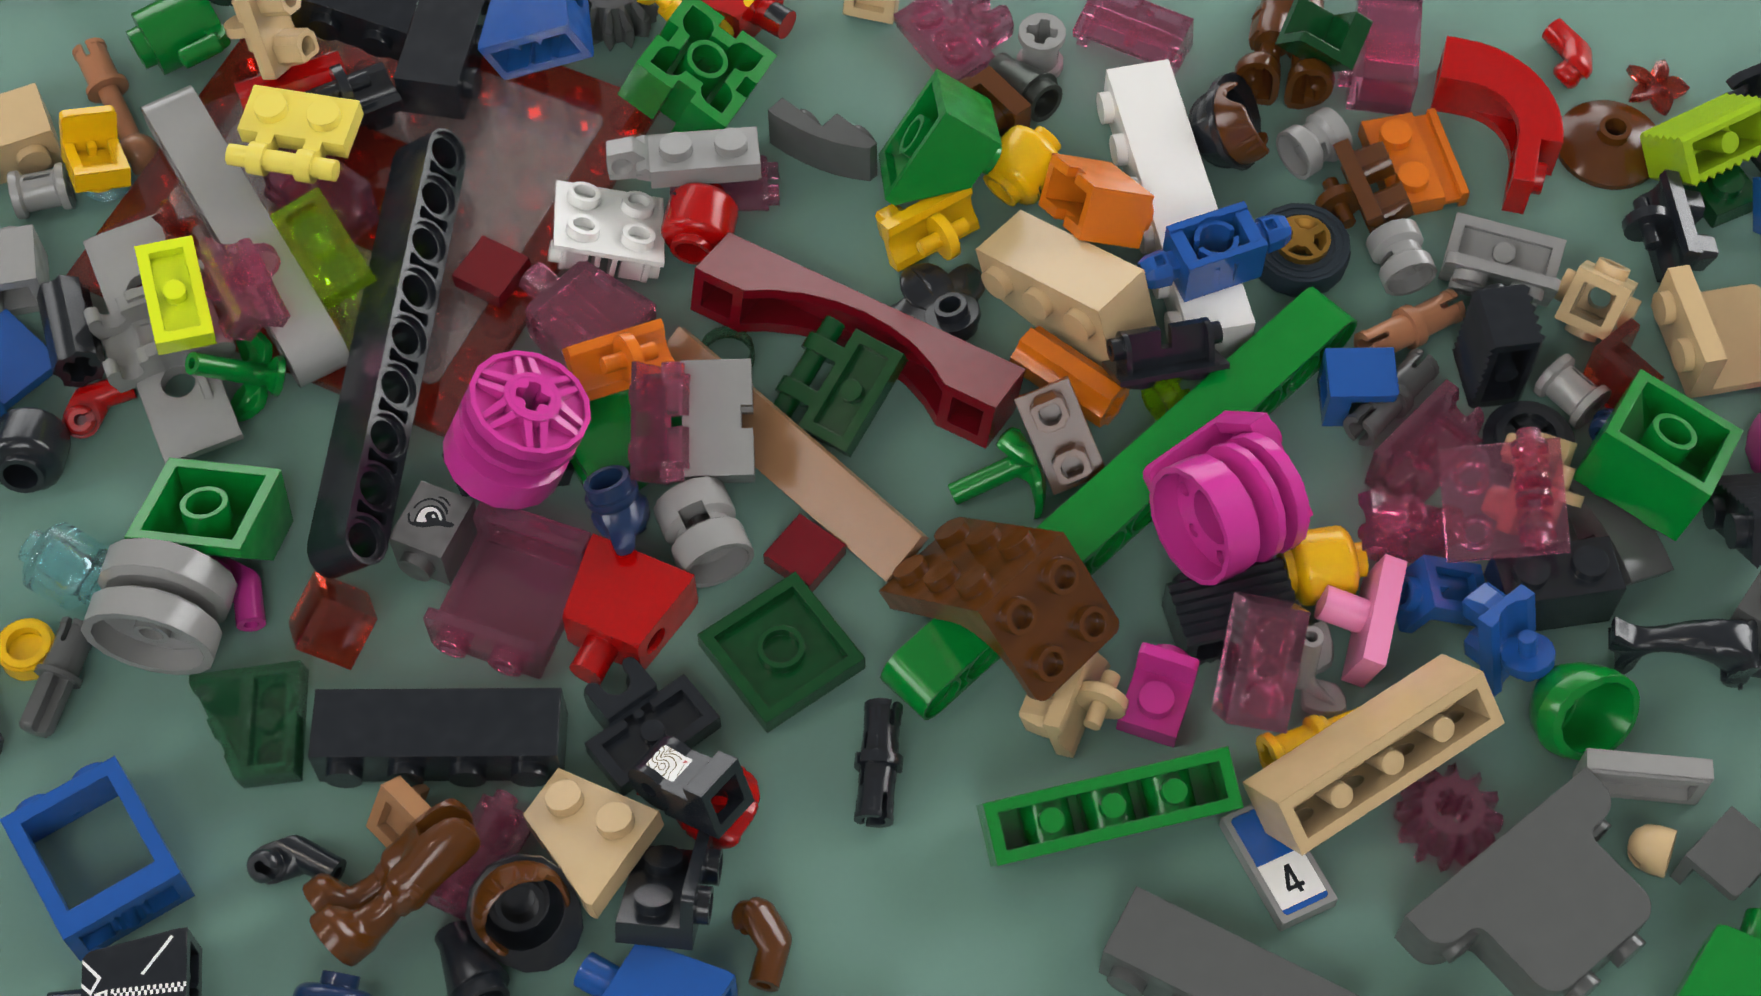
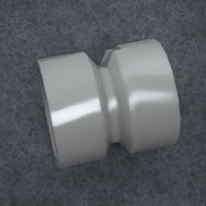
(703, 530)

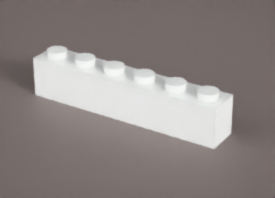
(1161, 154)

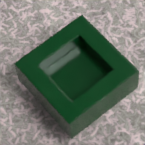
(1725, 196)

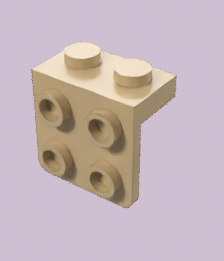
(1710, 333)

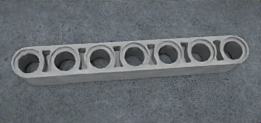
(236, 212)

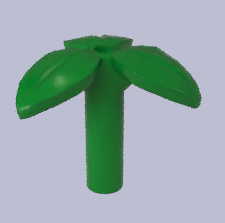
(253, 371)
(1019, 464)

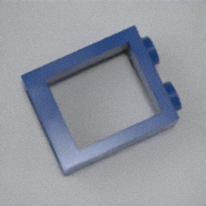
(121, 906)

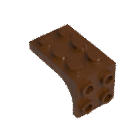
(1014, 591)

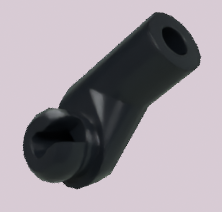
(292, 858)

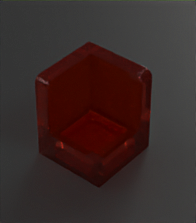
(1615, 362)
(332, 620)

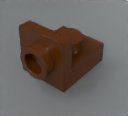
(1008, 105)

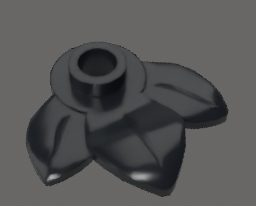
(943, 298)

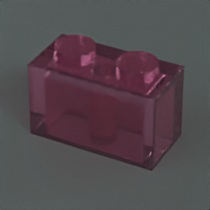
(1389, 60)
(1260, 662)

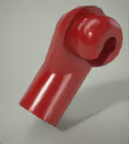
(1574, 51)
(90, 406)

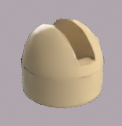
(1652, 848)

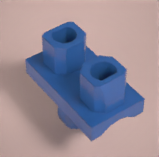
(1506, 636)

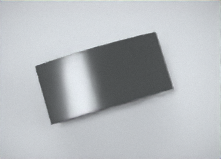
(833, 148)
(1635, 544)

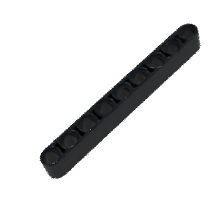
(387, 357)

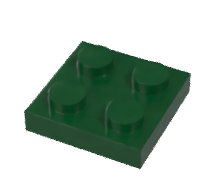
(781, 651)

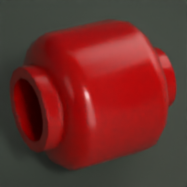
(697, 220)

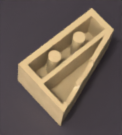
(1064, 284)

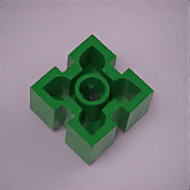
(696, 70)

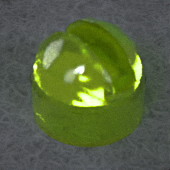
(1163, 396)

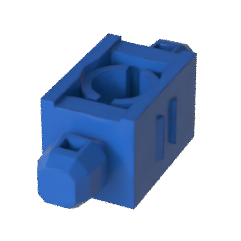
(1231, 233)

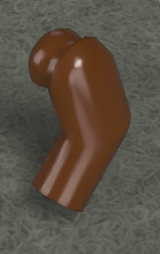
(770, 935)

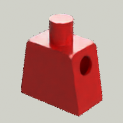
(623, 608)

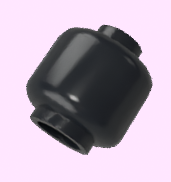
(32, 449)

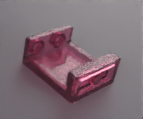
(510, 591)

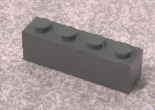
(1176, 953)

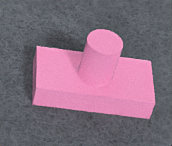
(1368, 618)

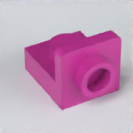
(1159, 693)

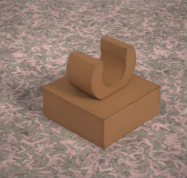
(396, 809)

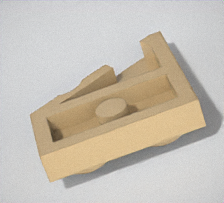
(591, 835)

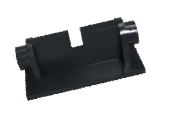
(1141, 360)

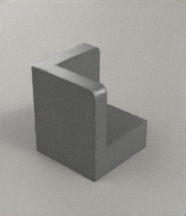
(1725, 855)

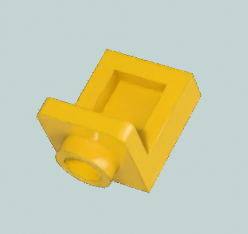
(93, 149)

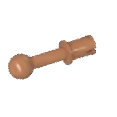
(108, 87)

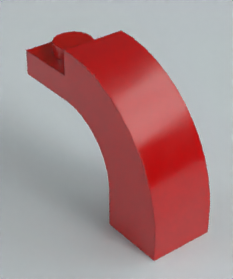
(1509, 100)

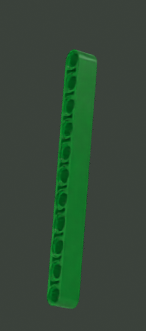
(1116, 501)

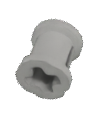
(1041, 39)
(40, 190)
(1572, 391)

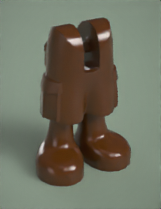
(1308, 80)

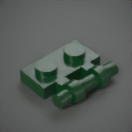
(852, 390)

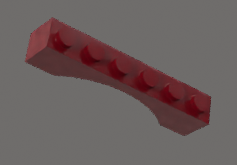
(764, 292)

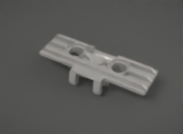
(183, 424)

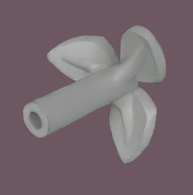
(1317, 695)

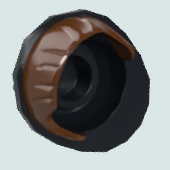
(1228, 124)
(524, 913)

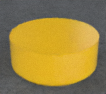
(24, 646)

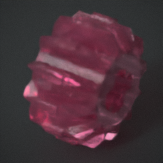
(1453, 799)

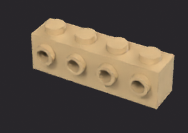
(1373, 753)

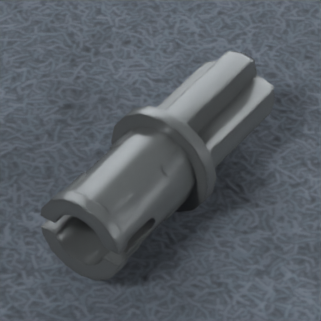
(56, 679)

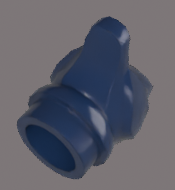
(617, 506)

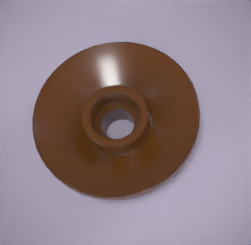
(1605, 144)

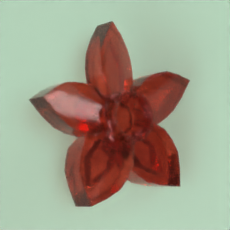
(1656, 86)
(173, 226)

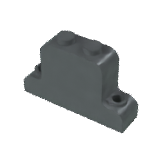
(1539, 901)

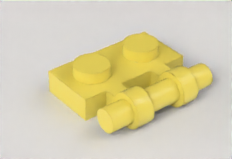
(299, 122)

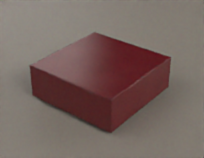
(491, 271)
(806, 550)

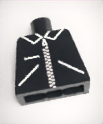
(145, 966)

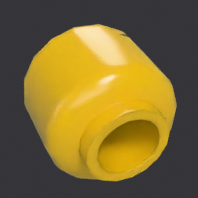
(1022, 165)
(1325, 559)

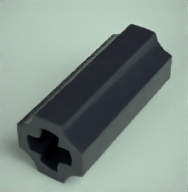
(72, 349)

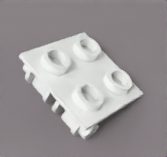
(608, 226)

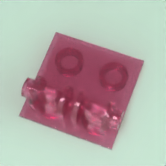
(1504, 499)

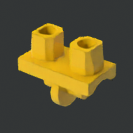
(926, 228)

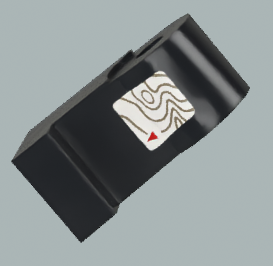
(686, 781)

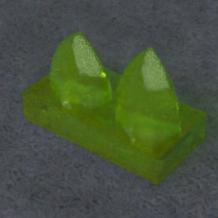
(323, 248)

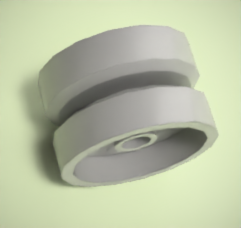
(159, 606)

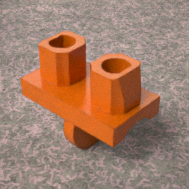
(605, 361)

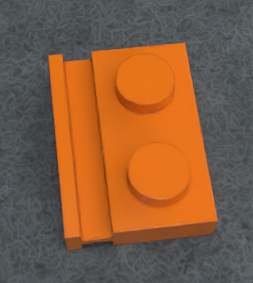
(1420, 159)

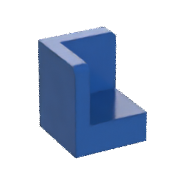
(1355, 377)

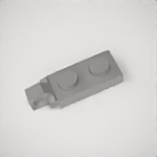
(686, 157)

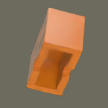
(1096, 201)

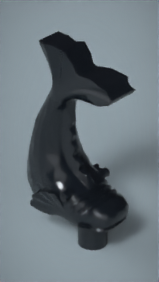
(1724, 642)

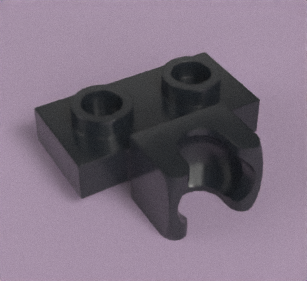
(641, 717)

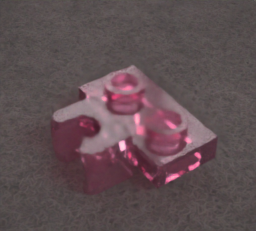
(955, 35)

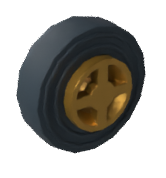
(1318, 235)

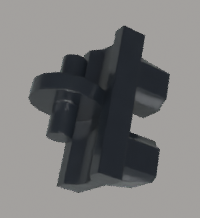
(369, 86)
(1667, 227)

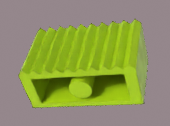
(1705, 139)

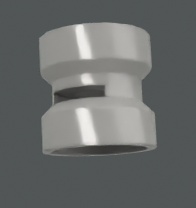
(1308, 146)
(1402, 261)

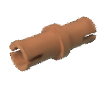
(1412, 325)

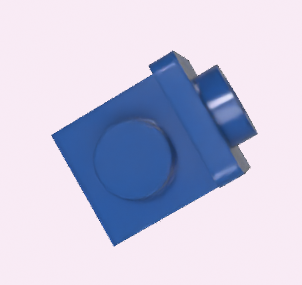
(1436, 592)

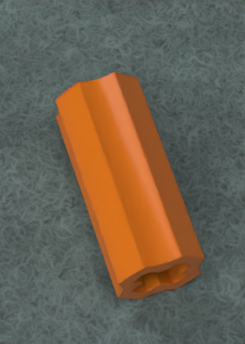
(1051, 359)

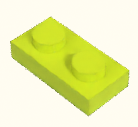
(175, 295)

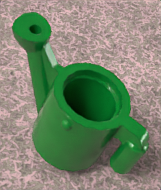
(177, 34)

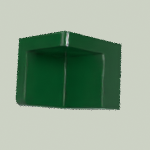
(1324, 36)

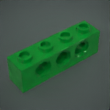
(1109, 806)

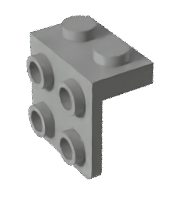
(1493, 253)

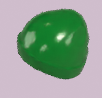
(1583, 709)

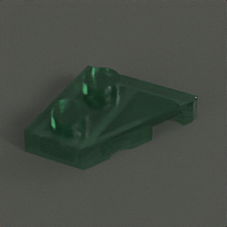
(258, 719)

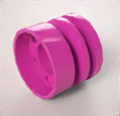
(516, 429)
(1229, 508)

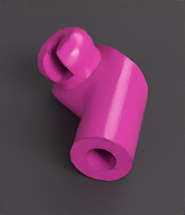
(248, 597)

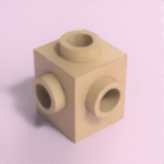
(1581, 314)

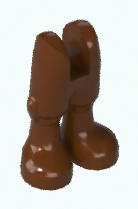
(409, 872)

